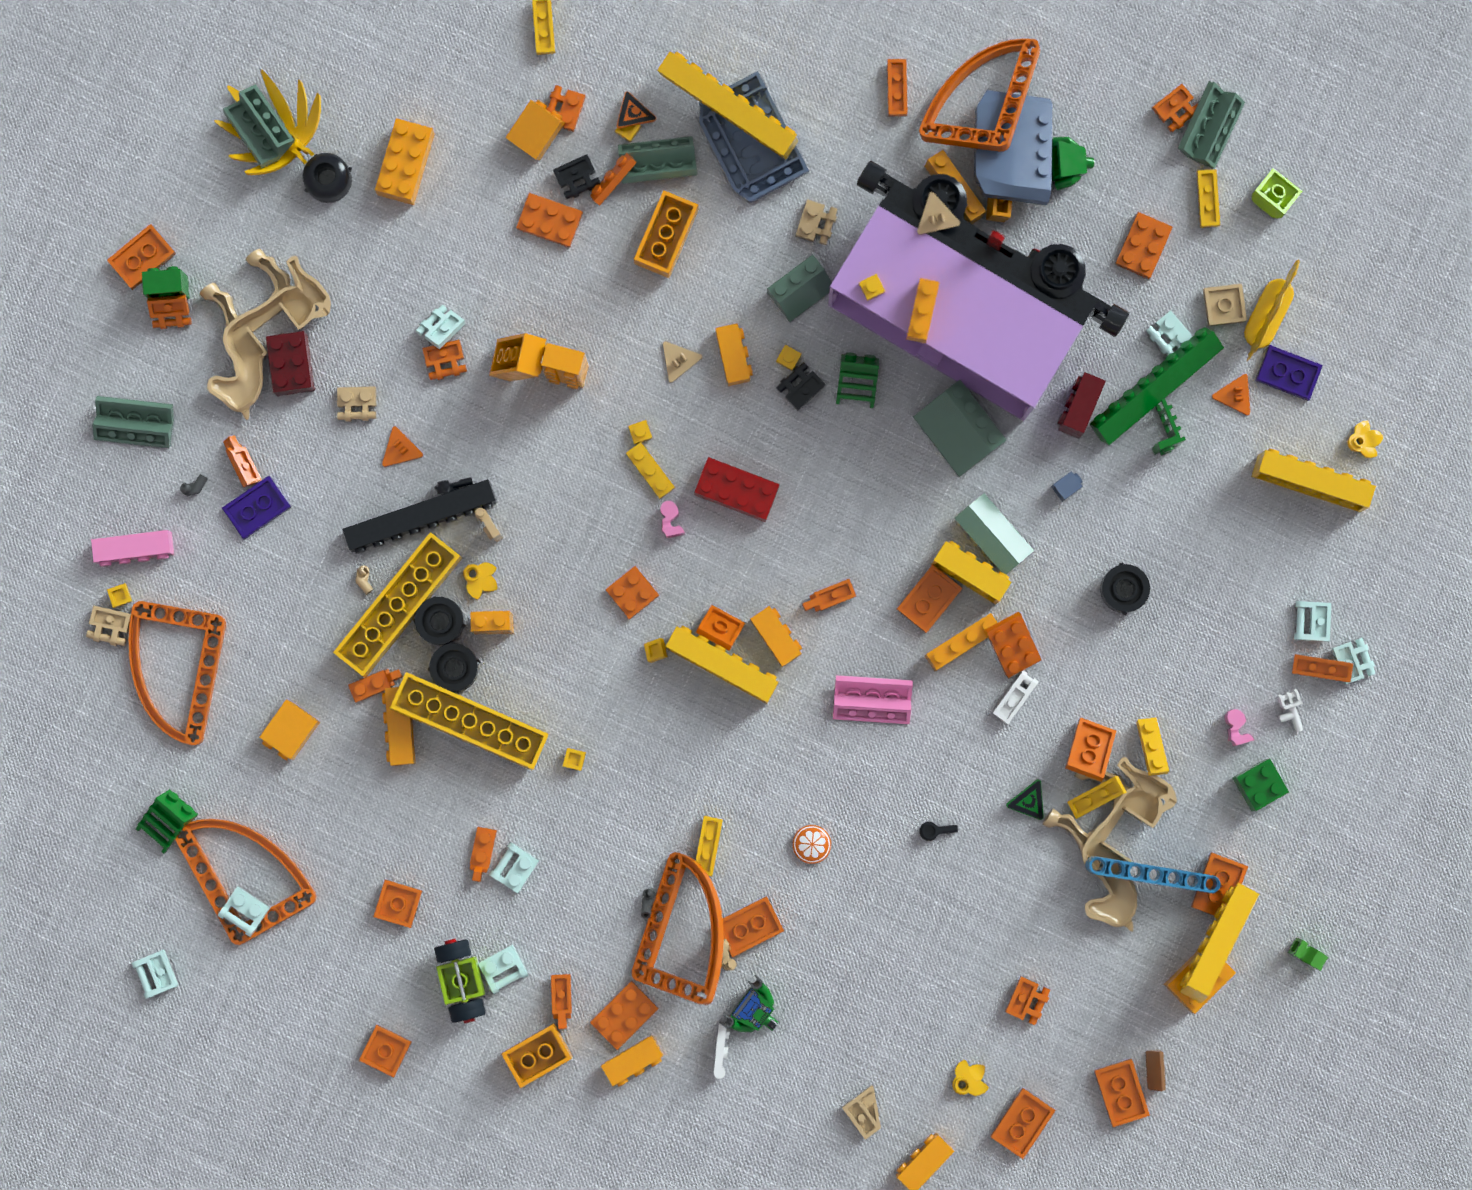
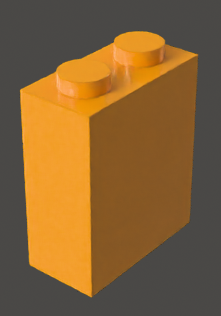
(535, 129)
(492, 622)
(289, 730)

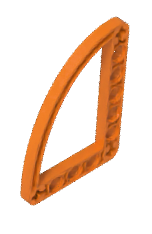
(960, 74)
(135, 664)
(219, 891)
(717, 933)

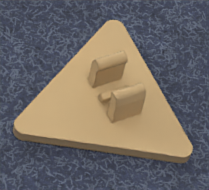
(936, 216)
(678, 360)

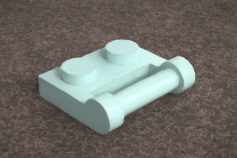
(1319, 621)
(520, 870)
(246, 905)
(499, 963)
(160, 971)

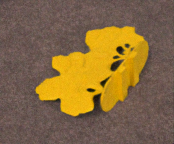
(1270, 311)

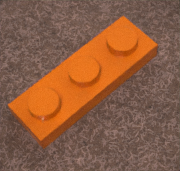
(897, 87)
(612, 178)
(1322, 668)

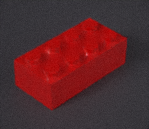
(736, 489)

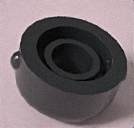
(337, 188)
(1140, 585)
(428, 610)
(438, 667)

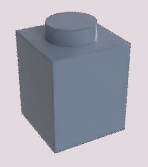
(1067, 485)

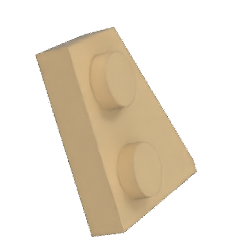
(864, 1112)

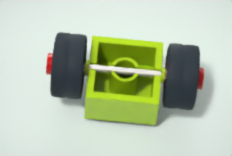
(460, 980)

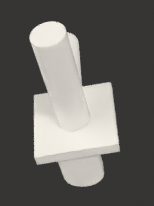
(1291, 705)

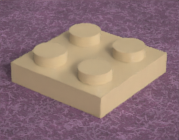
(1224, 305)

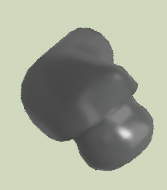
(194, 488)
(647, 902)

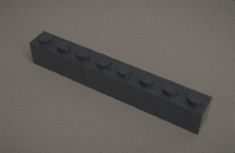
(419, 516)

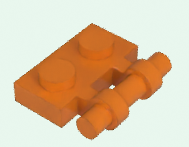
(1171, 104)
(570, 108)
(168, 307)
(448, 353)
(1022, 998)

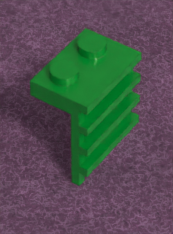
(858, 367)
(1174, 439)
(172, 812)

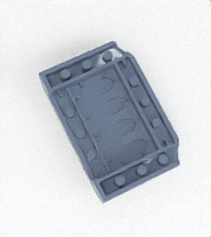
(746, 162)
(1026, 166)

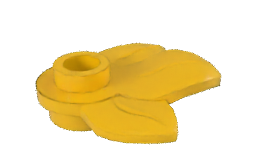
(1367, 439)
(482, 581)
(972, 1077)

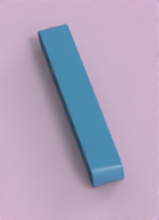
(1161, 878)

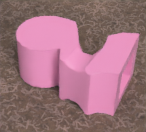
(670, 512)
(1236, 719)

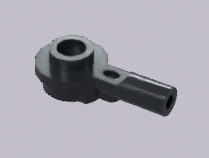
(445, 487)
(929, 830)

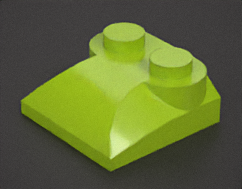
(1275, 194)

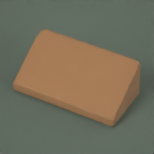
(1155, 1070)

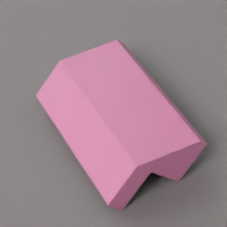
(872, 699)

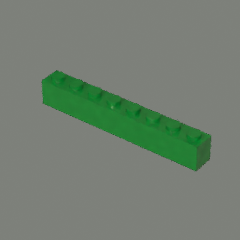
(1156, 385)

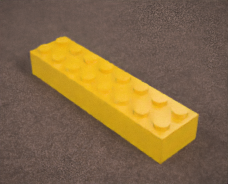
(726, 104)
(397, 605)
(469, 721)

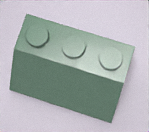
(800, 288)

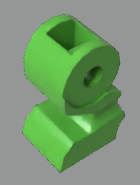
(1308, 954)

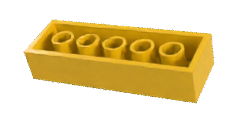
(1313, 480)
(722, 665)
(1219, 943)

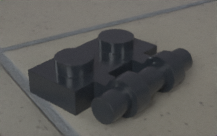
(574, 171)
(805, 390)

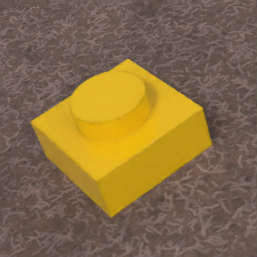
(628, 133)
(871, 287)
(788, 357)
(640, 432)
(119, 595)
(655, 650)
(574, 759)

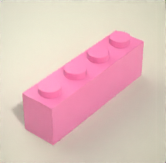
(132, 547)

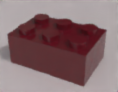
(290, 363)
(1080, 405)

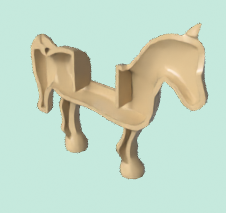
(238, 338)
(1142, 803)

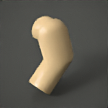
(362, 579)

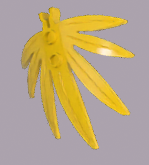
(301, 133)

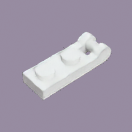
(1015, 698)
(721, 1051)

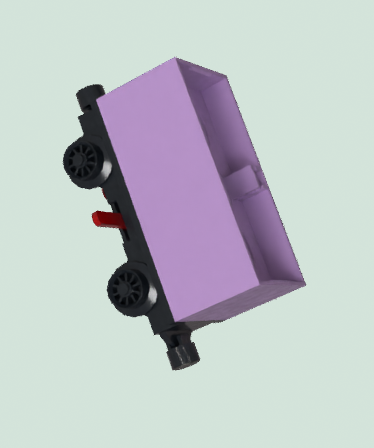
(996, 313)

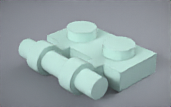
(444, 329)
(1172, 329)
(1348, 654)

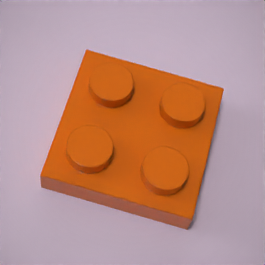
(632, 592)
(720, 627)
(398, 903)
(385, 1051)

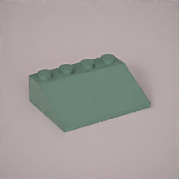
(959, 428)

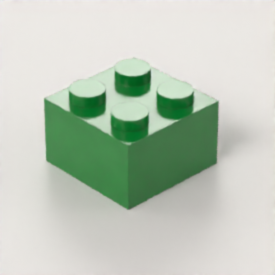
(165, 282)
(1260, 784)

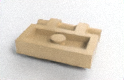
(810, 221)
(356, 397)
(490, 529)
(108, 619)
(727, 963)

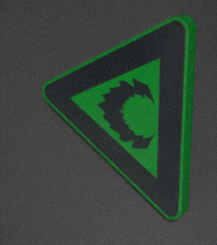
(1029, 801)

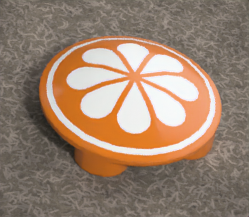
(811, 844)

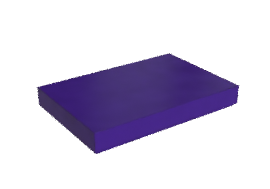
(1289, 373)
(256, 507)

